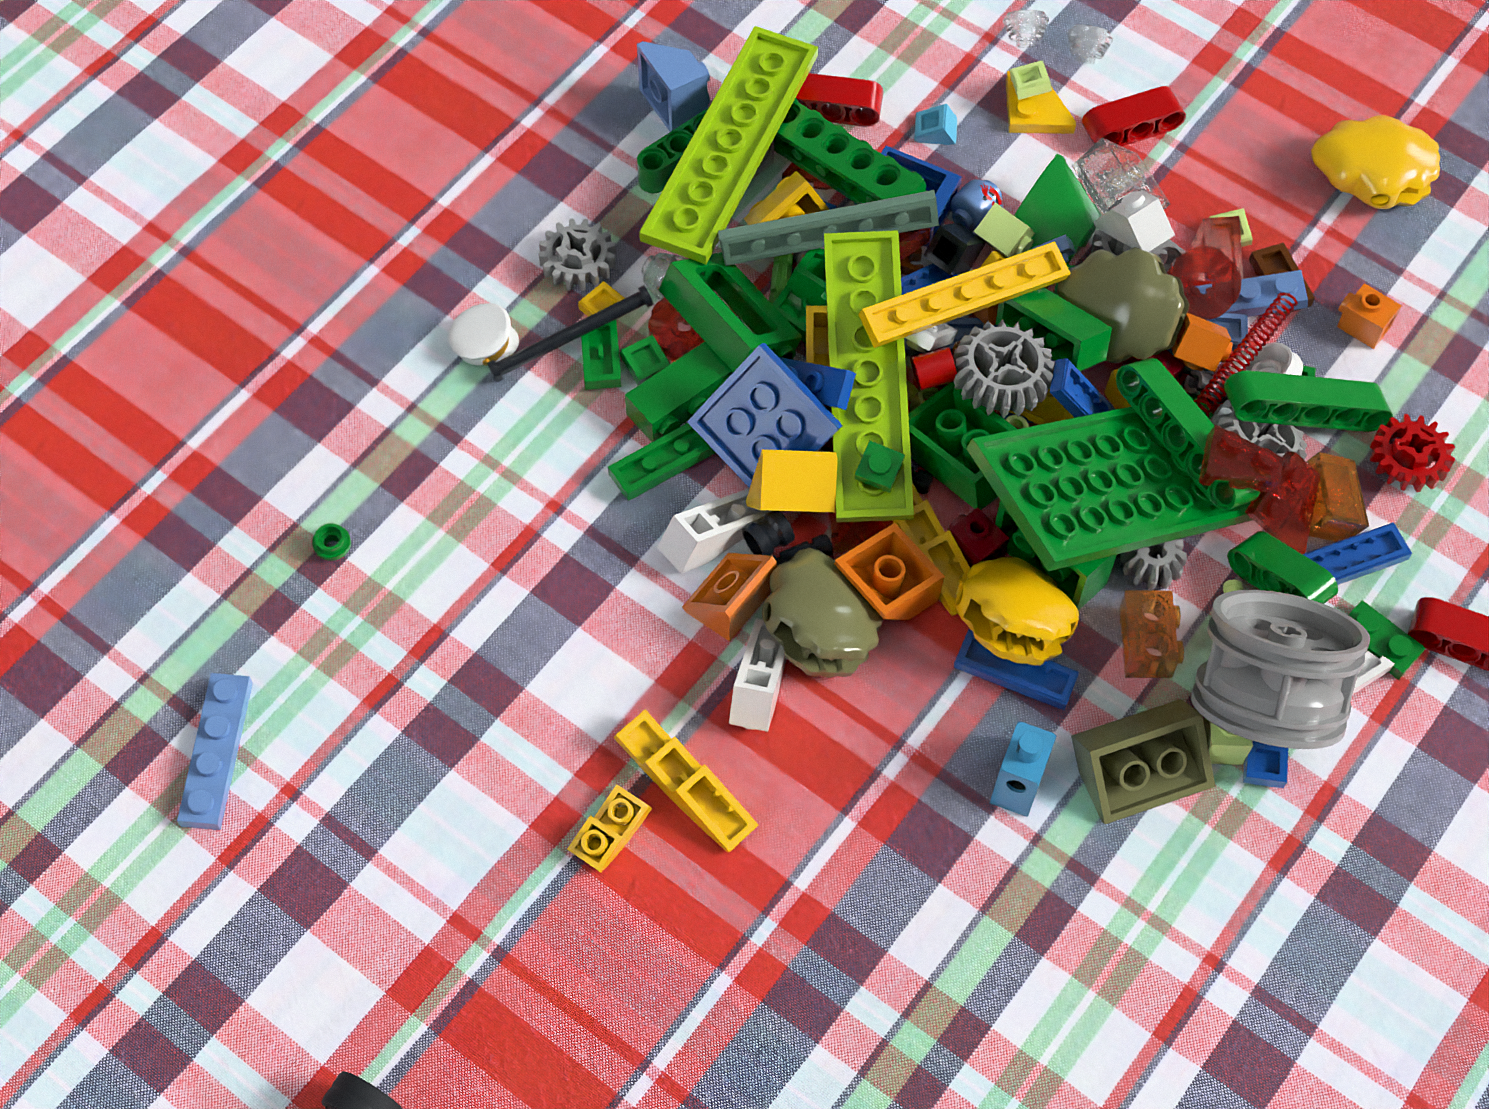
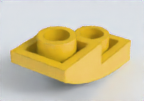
(609, 829)

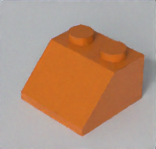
(892, 574)

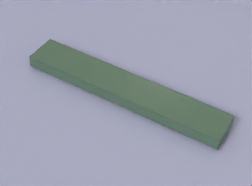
(808, 230)

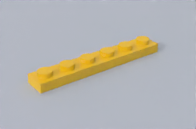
(963, 294)

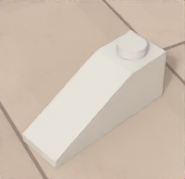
(1137, 221)
(707, 531)
(758, 680)

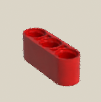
(842, 99)
(1135, 117)
(933, 368)
(1451, 631)

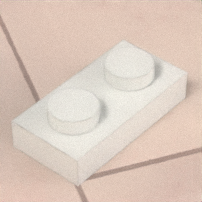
(932, 338)

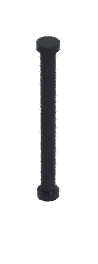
(570, 333)

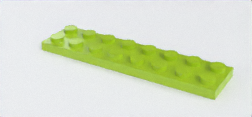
(729, 145)
(859, 274)

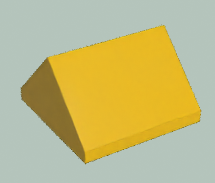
(794, 481)

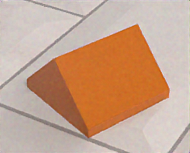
(732, 593)

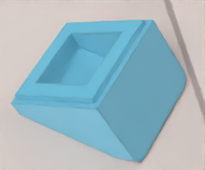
(936, 126)

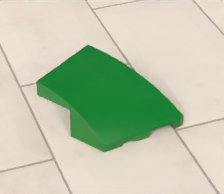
(1059, 207)
(803, 289)

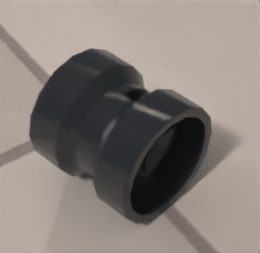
(768, 534)

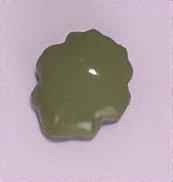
(1131, 297)
(819, 616)

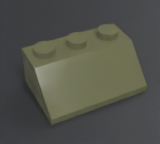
(1144, 760)

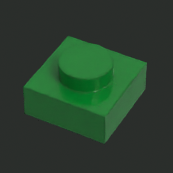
(644, 359)
(879, 466)

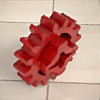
(1412, 453)

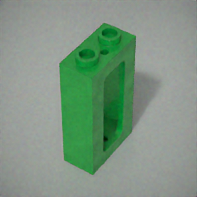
(690, 291)

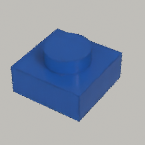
(1266, 765)

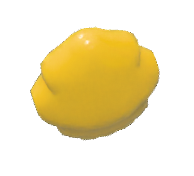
(1378, 161)
(1016, 610)

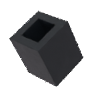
(954, 248)

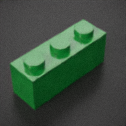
(1063, 326)
(676, 392)

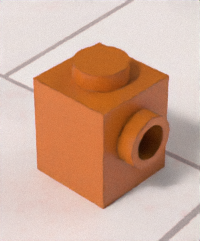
(1367, 315)
(1202, 344)

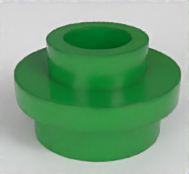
(326, 534)

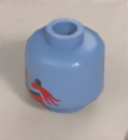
(974, 202)

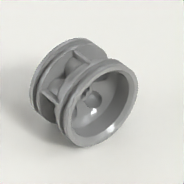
(1280, 669)

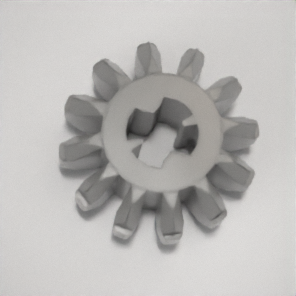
(1161, 569)

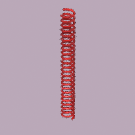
(1239, 349)

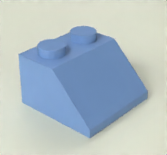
(672, 82)

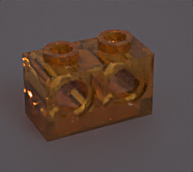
(1142, 633)

